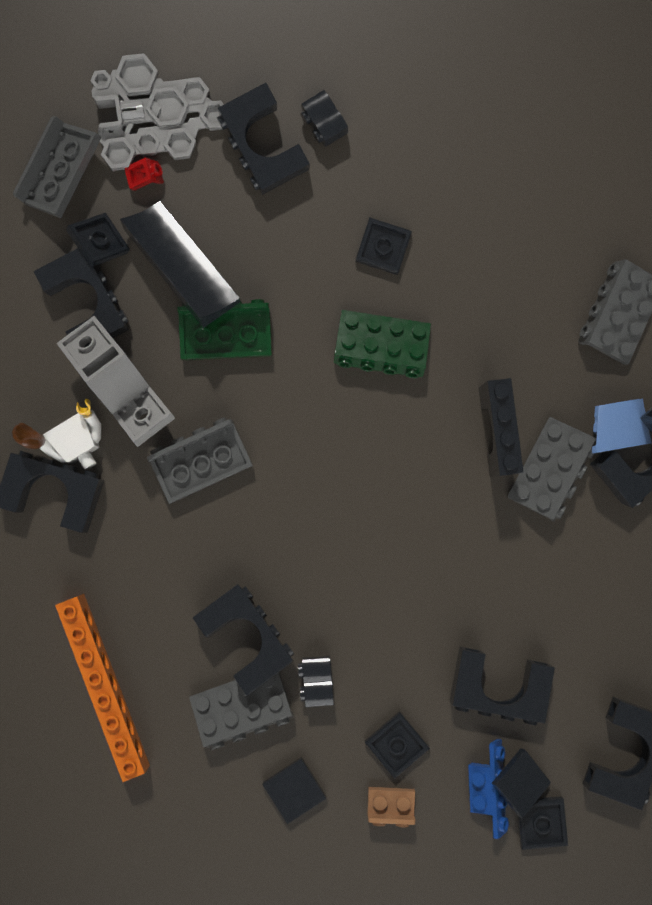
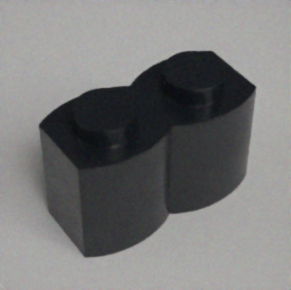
(324, 118)
(317, 681)

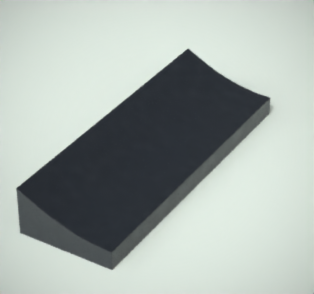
(180, 263)

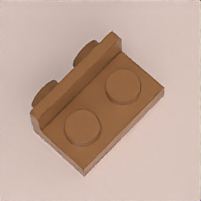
(391, 806)

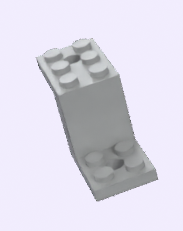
(115, 380)

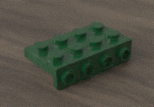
(235, 334)
(382, 344)

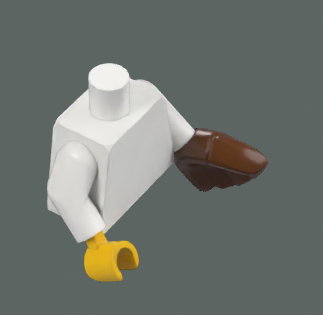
(68, 441)

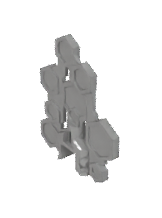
(165, 107)

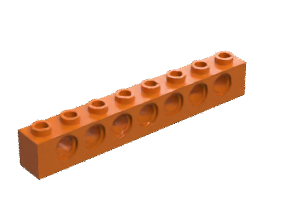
(103, 687)

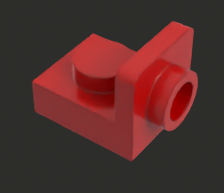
(143, 173)

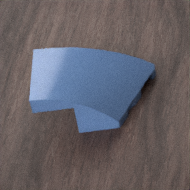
(620, 426)

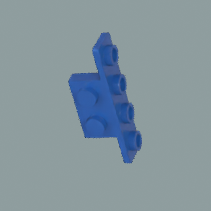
(483, 795)

